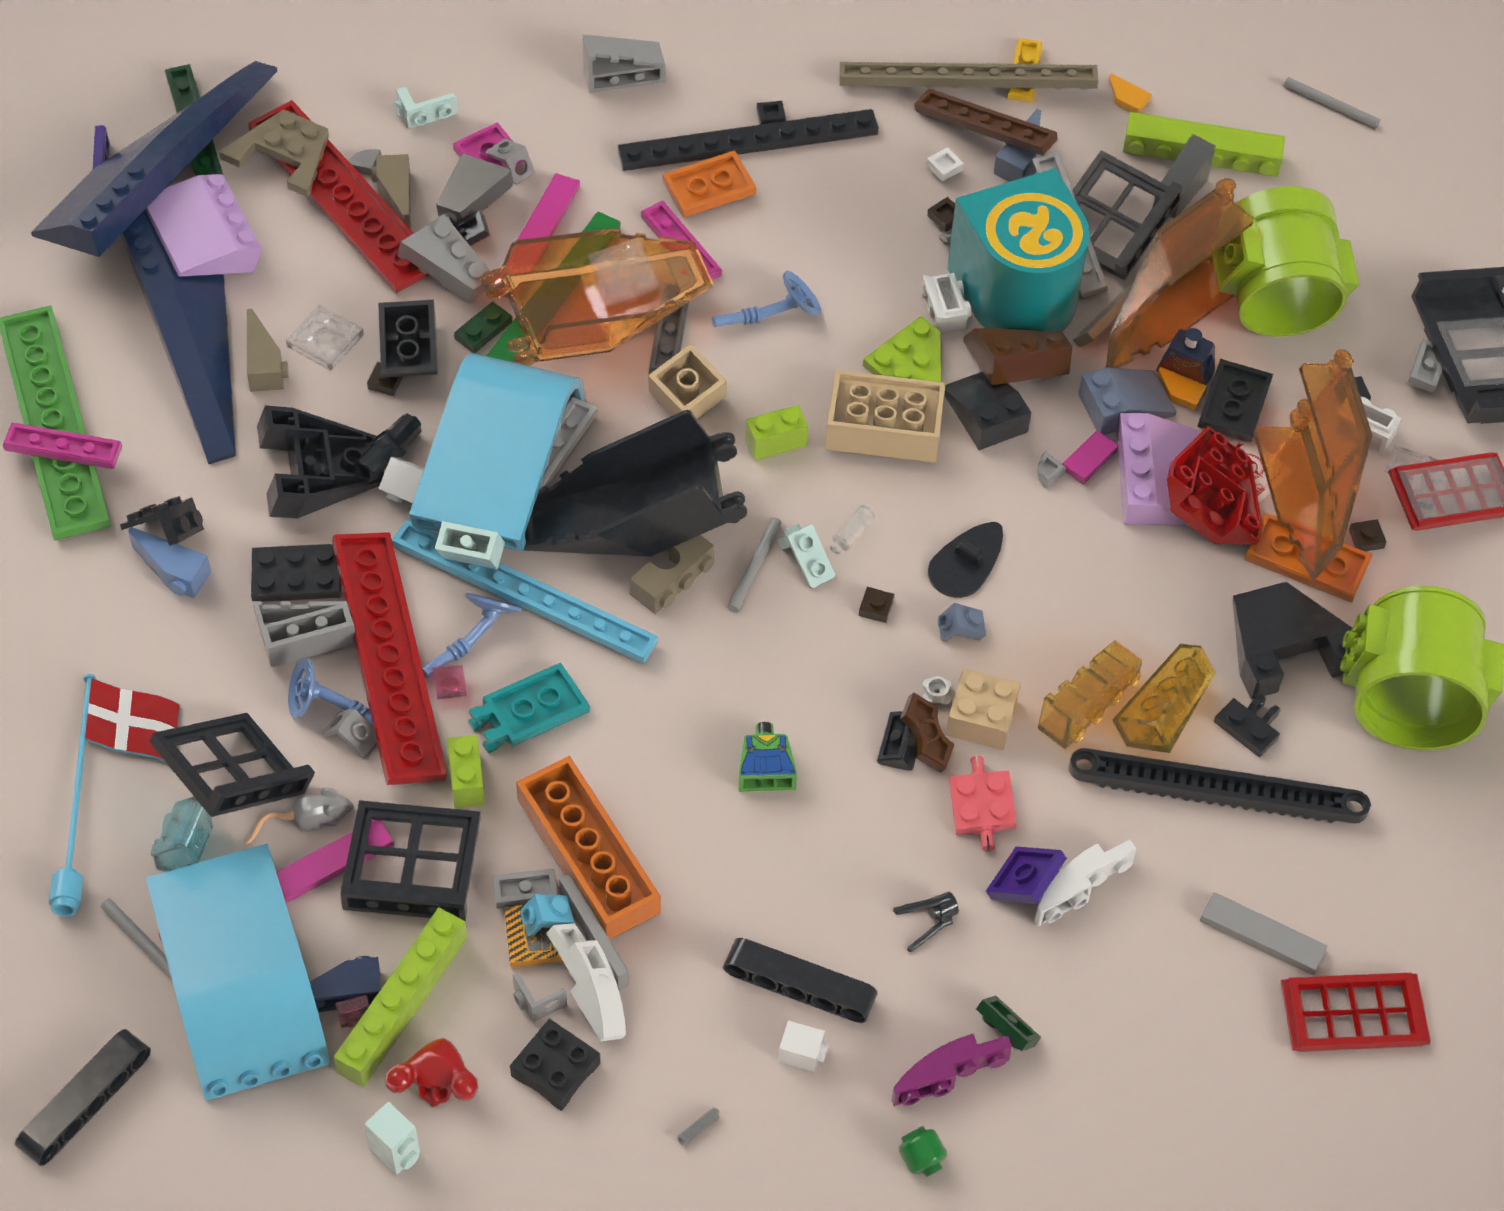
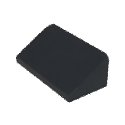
(898, 744)

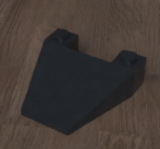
(319, 461)
(1278, 625)

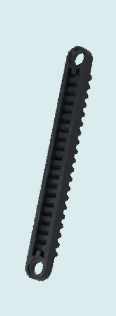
(1219, 786)

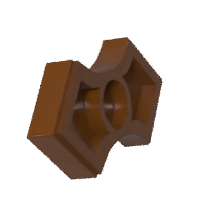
(932, 744)

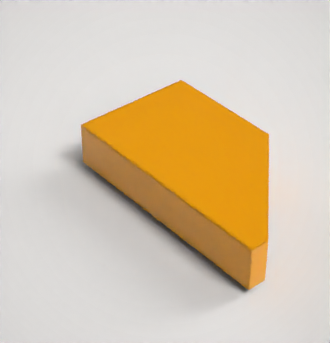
(1128, 95)
(1182, 389)

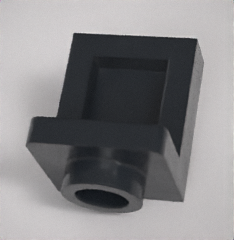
(472, 228)

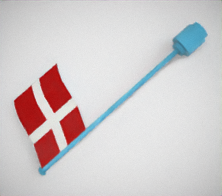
(122, 723)

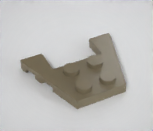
(288, 140)

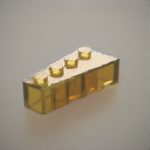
(1089, 694)
(1166, 700)

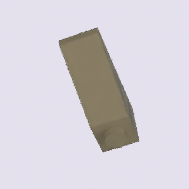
(394, 183)
(264, 357)

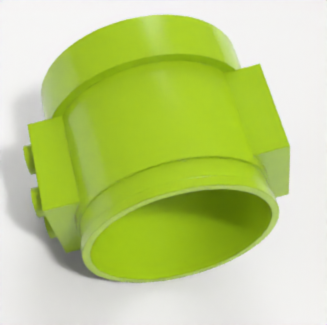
(1289, 264)
(1422, 668)

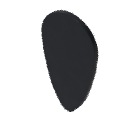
(966, 561)

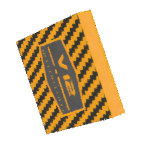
(526, 949)

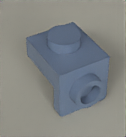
(961, 621)

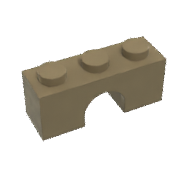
(658, 586)

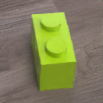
(776, 432)
(466, 771)

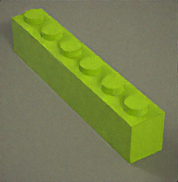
(1233, 147)
(400, 997)

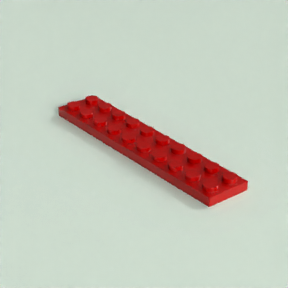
(357, 211)
(389, 659)

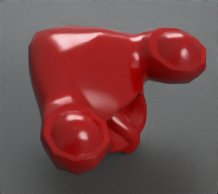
(437, 1072)

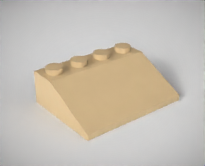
(885, 416)

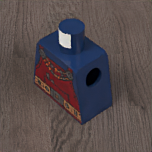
(1190, 356)

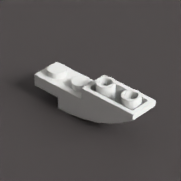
(1074, 882)
(595, 983)

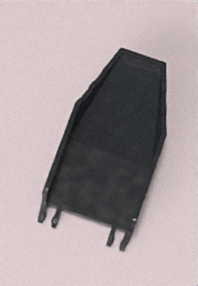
(639, 494)

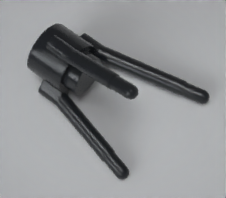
(939, 907)

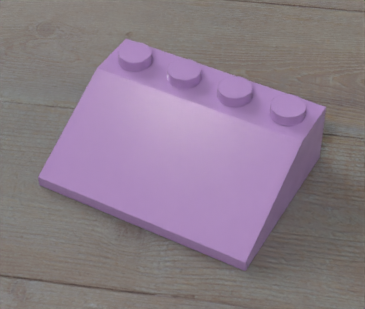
(204, 228)
(1144, 457)

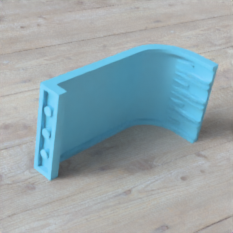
(493, 447)
(237, 972)

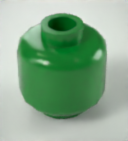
(922, 1151)

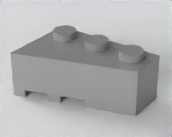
(621, 63)
(446, 257)
(303, 630)

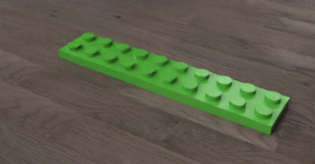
(49, 401)

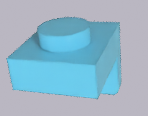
(545, 911)

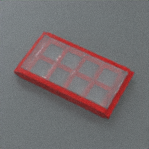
(1450, 490)
(1355, 1012)

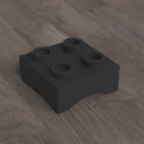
(555, 1063)

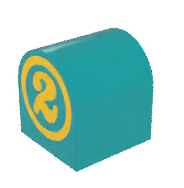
(1020, 253)

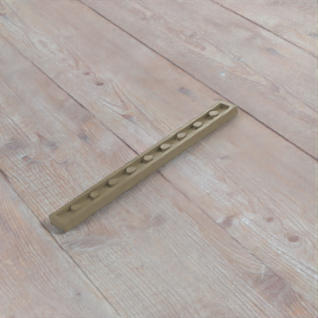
(968, 75)

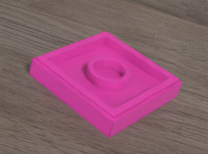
(481, 141)

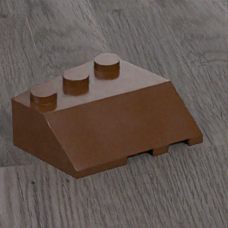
(1019, 354)

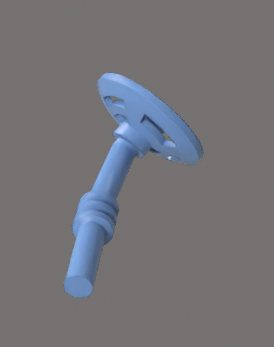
(797, 297)
(490, 610)
(307, 689)

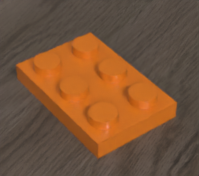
(709, 184)

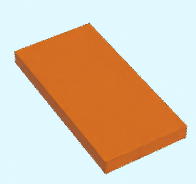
(1277, 554)

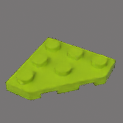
(909, 353)

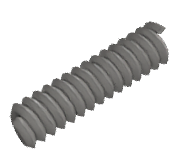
(698, 1126)

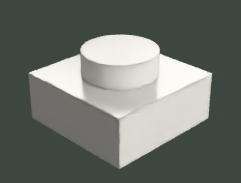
(945, 164)

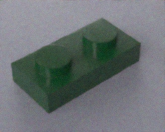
(483, 327)
(1001, 1017)

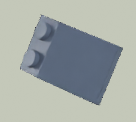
(1122, 390)

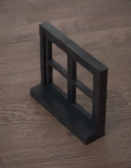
(1168, 200)
(246, 791)
(405, 897)

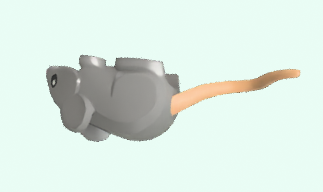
(312, 811)

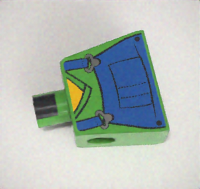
(766, 761)

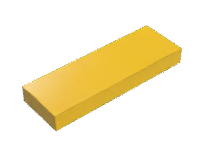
(1026, 52)

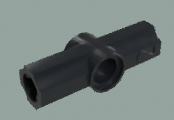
(387, 445)

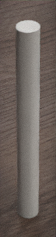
(1332, 102)
(754, 564)
(136, 935)

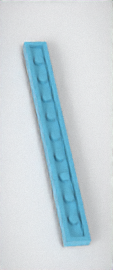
(533, 596)

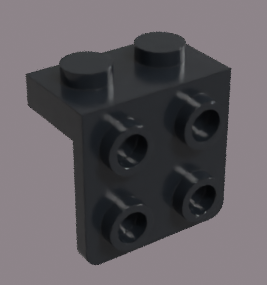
(177, 517)

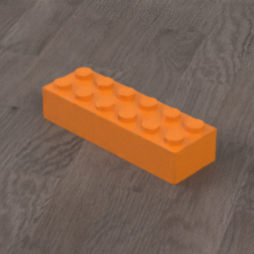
(588, 846)

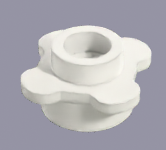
(937, 684)

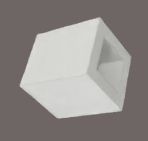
(802, 1046)

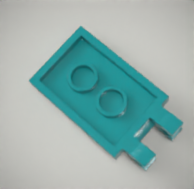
(528, 708)

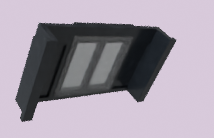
(1466, 330)

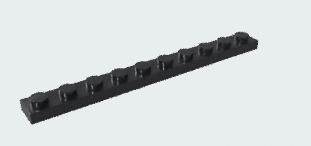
(747, 139)

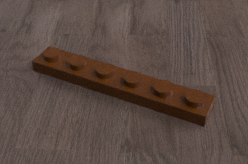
(986, 121)

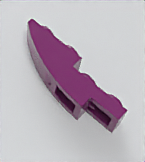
(938, 1070)

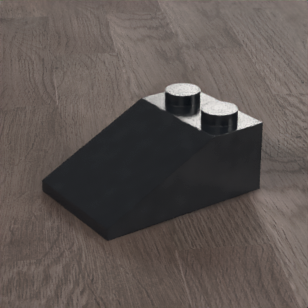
(408, 338)
(988, 410)

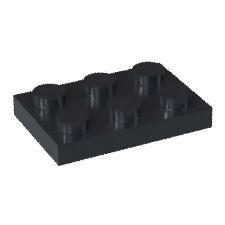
(1235, 400)
(294, 573)

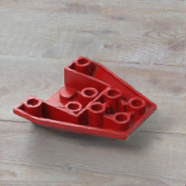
(1215, 490)

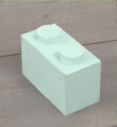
(469, 545)
(392, 1139)

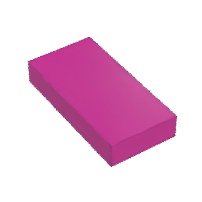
(1090, 457)

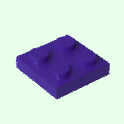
(1026, 874)

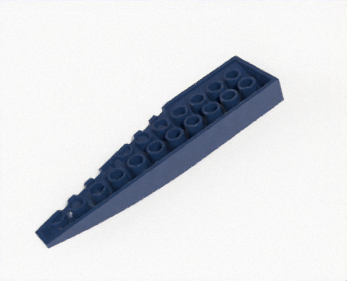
(133, 178)
(193, 332)

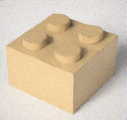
(687, 383)
(983, 709)

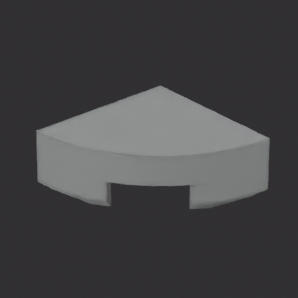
(365, 160)
(1049, 470)

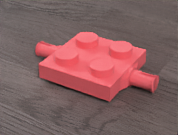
(982, 803)

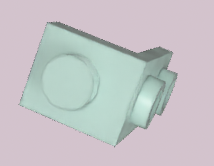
(426, 111)
(808, 554)

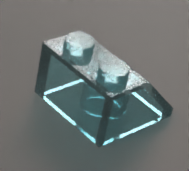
(182, 836)

